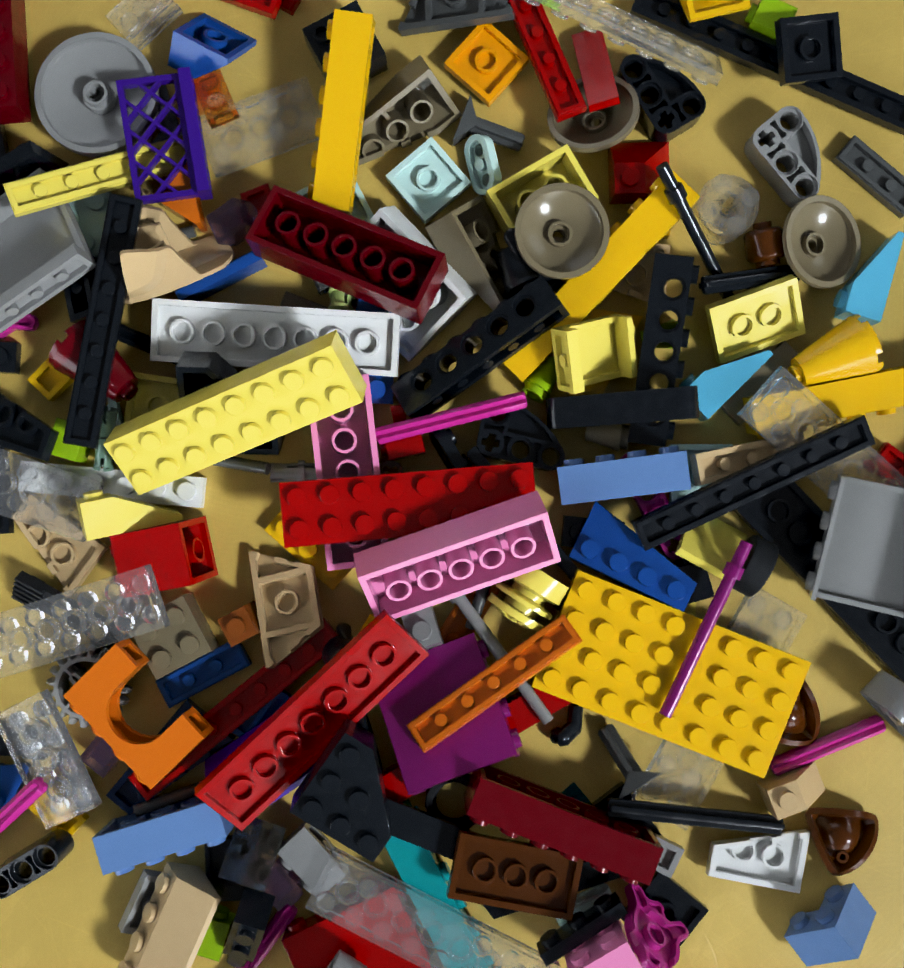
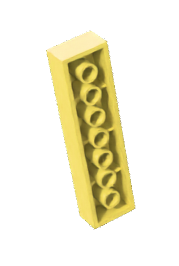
(237, 413)

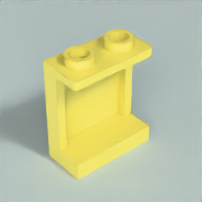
(594, 352)

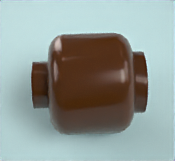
(764, 244)

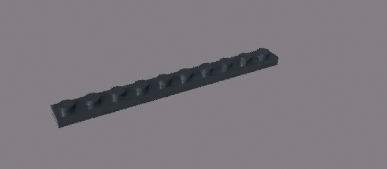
(760, 54)

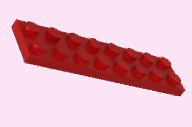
(393, 503)
(309, 719)

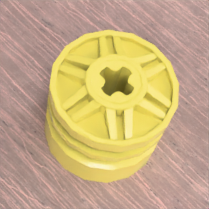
(527, 596)

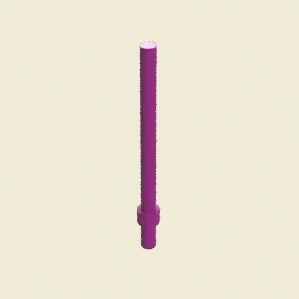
(732, 572)

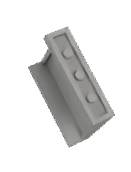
(38, 257)
(861, 547)

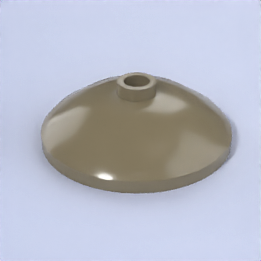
(600, 128)
(572, 213)
(821, 241)

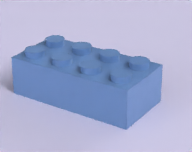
(624, 477)
(154, 835)

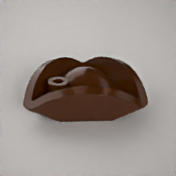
(804, 720)
(842, 837)

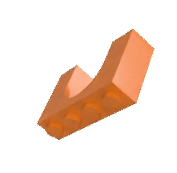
(98, 702)

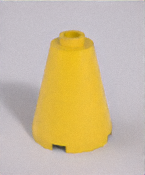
(839, 354)

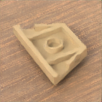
(285, 605)

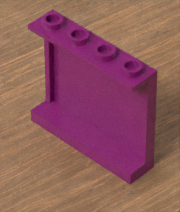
(470, 748)

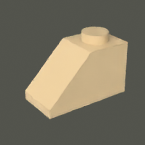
(791, 791)

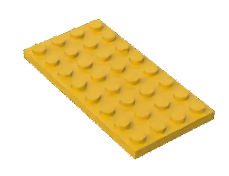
(632, 655)

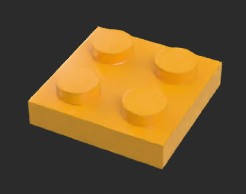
(486, 62)

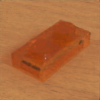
(215, 99)

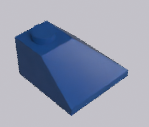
(207, 45)

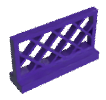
(189, 126)

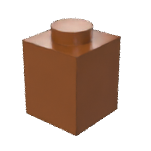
(240, 624)

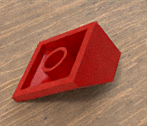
(634, 169)

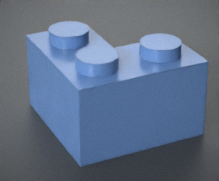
(834, 930)

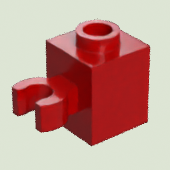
(405, 447)

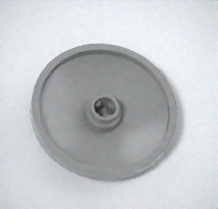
(80, 96)

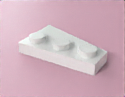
(761, 859)

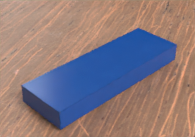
(231, 274)
(202, 673)

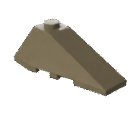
(405, 111)
(471, 247)

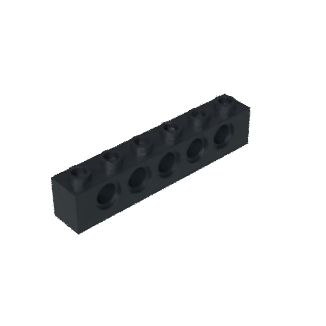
(665, 268)
(494, 351)

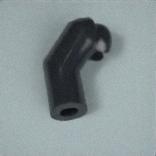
(569, 731)

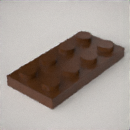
(513, 876)

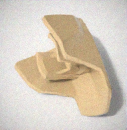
(167, 258)

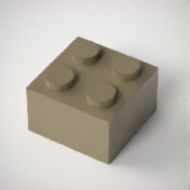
(181, 641)

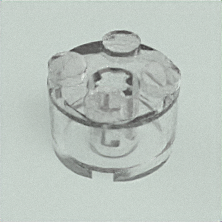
(740, 206)

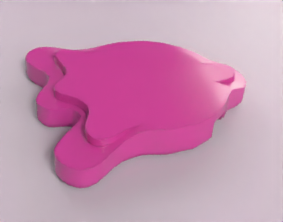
(650, 932)

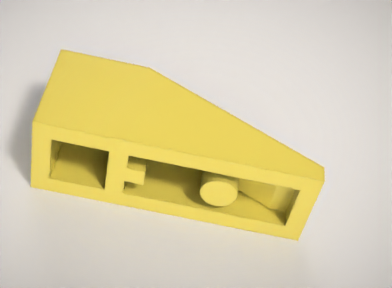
(113, 514)

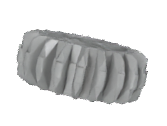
(70, 670)

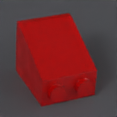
(177, 552)

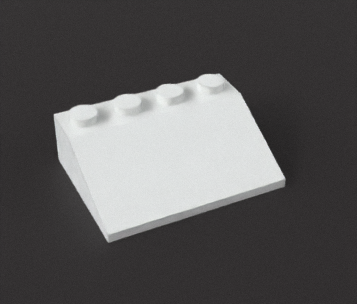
(449, 301)

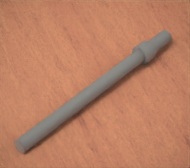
(498, 652)

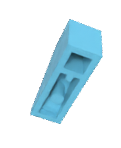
(870, 285)
(721, 382)

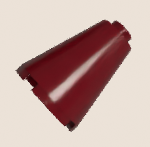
(65, 358)

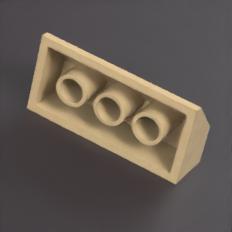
(173, 919)

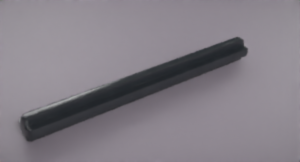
(693, 816)

